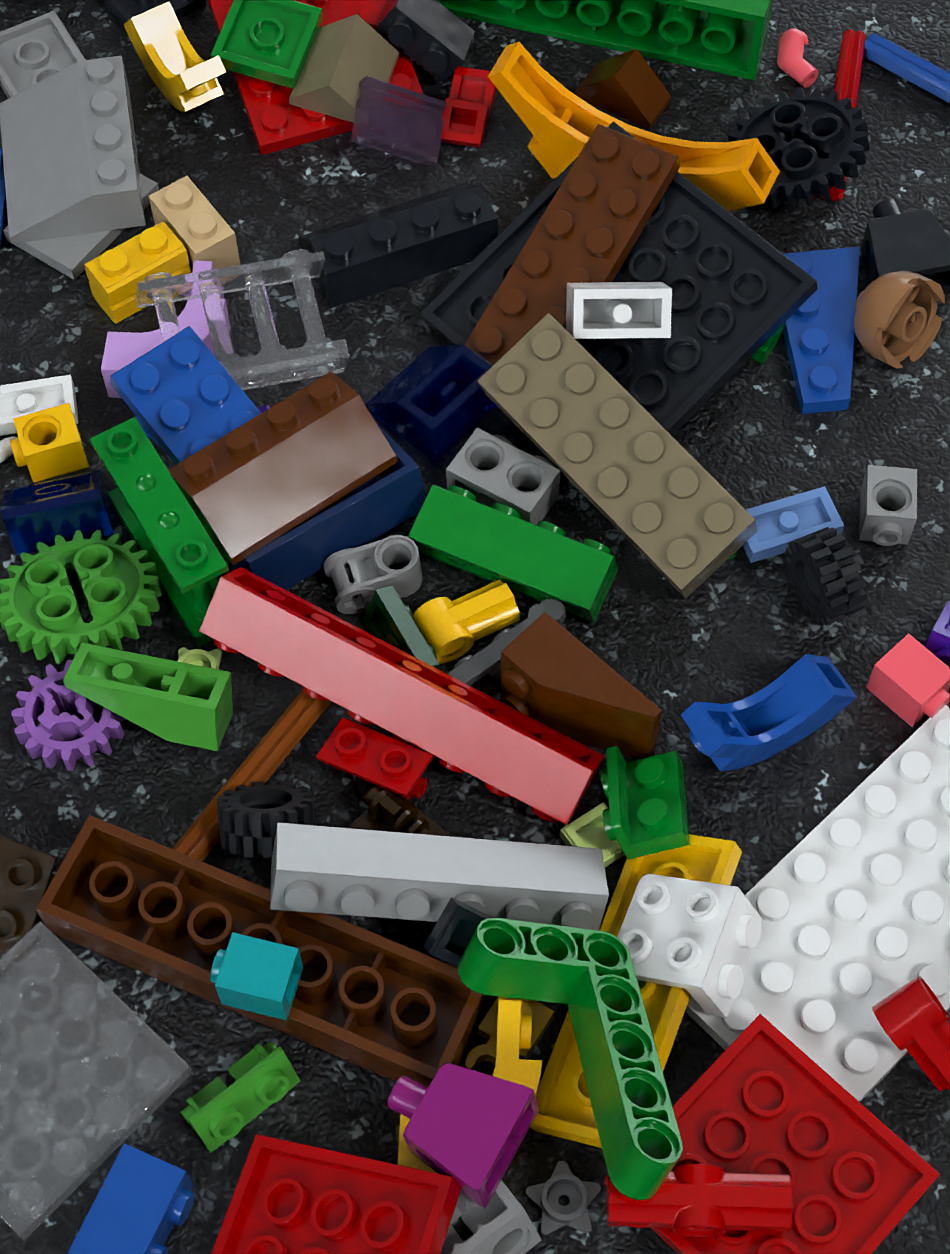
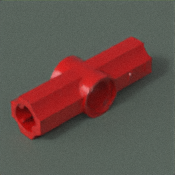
(707, 1203)

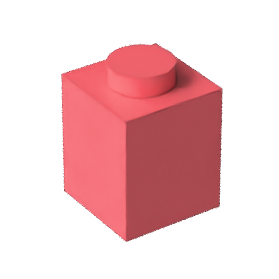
(911, 681)

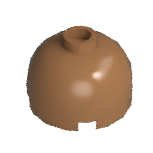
(898, 316)

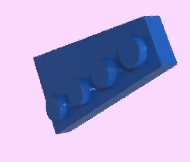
(822, 330)

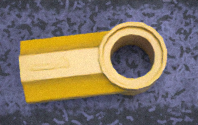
(458, 623)

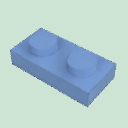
(789, 520)

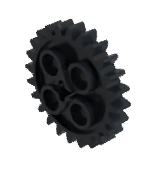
(809, 141)

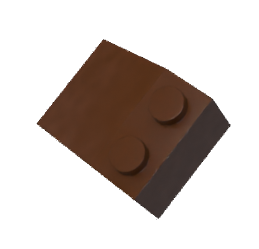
(576, 692)

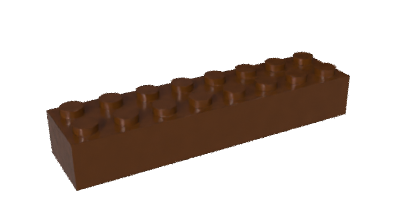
(174, 913)

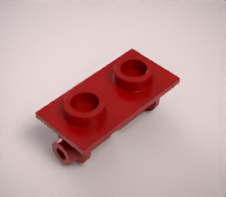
(376, 759)

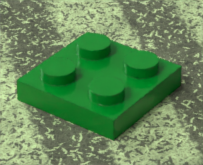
(268, 39)

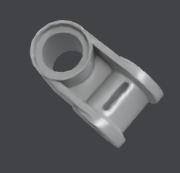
(372, 571)

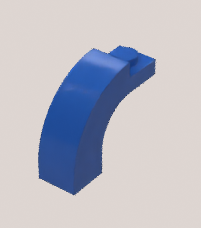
(771, 718)

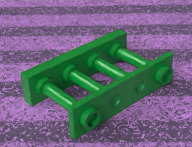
(161, 523)

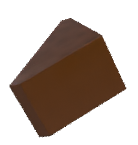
(626, 88)

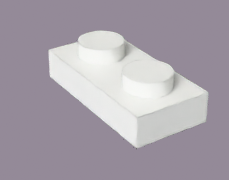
(34, 396)

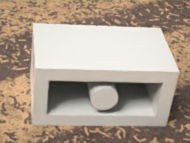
(618, 310)

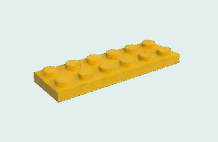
(563, 1090)

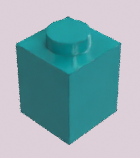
(257, 975)

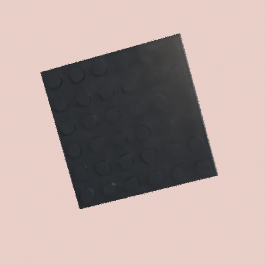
(725, 297)

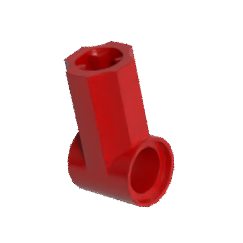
(921, 1025)

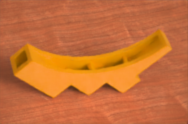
(561, 123)

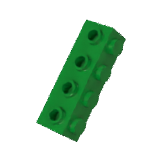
(523, 555)

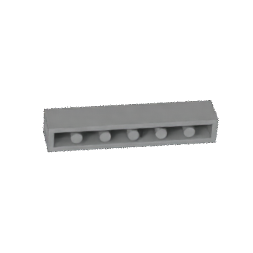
(419, 873)

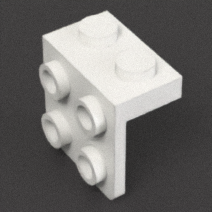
(692, 938)

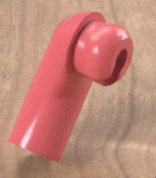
(791, 58)

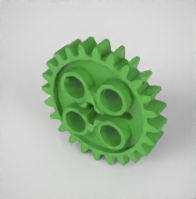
(41, 606)

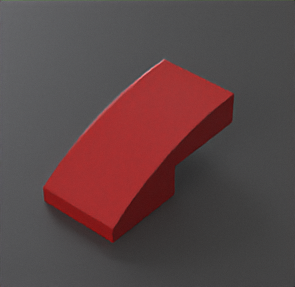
(468, 107)

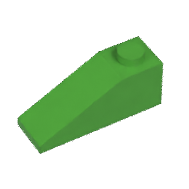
(161, 695)

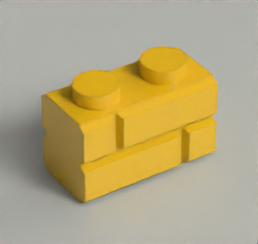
(117, 271)

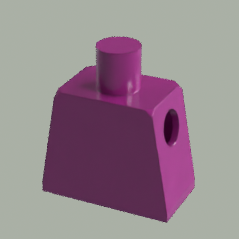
(465, 1125)

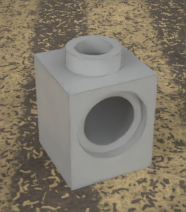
(892, 489)

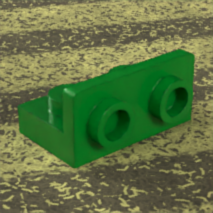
(645, 803)

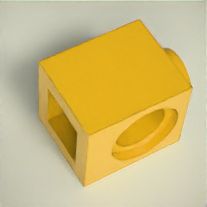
(50, 426)

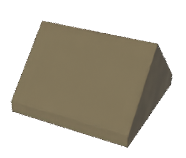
(336, 65)

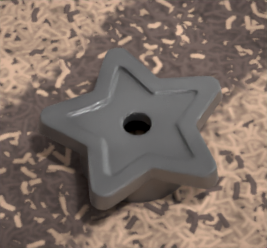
(564, 1184)

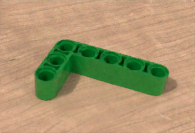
(611, 1029)

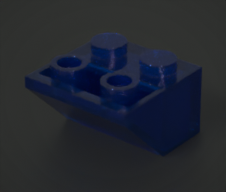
(435, 399)

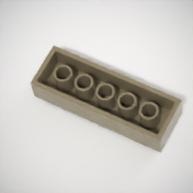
(618, 456)

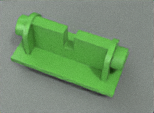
(222, 1111)

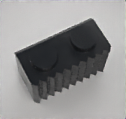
(426, 34)

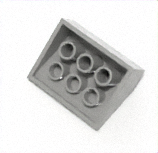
(71, 154)

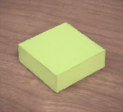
(590, 833)

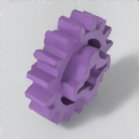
(62, 734)

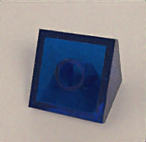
(54, 508)

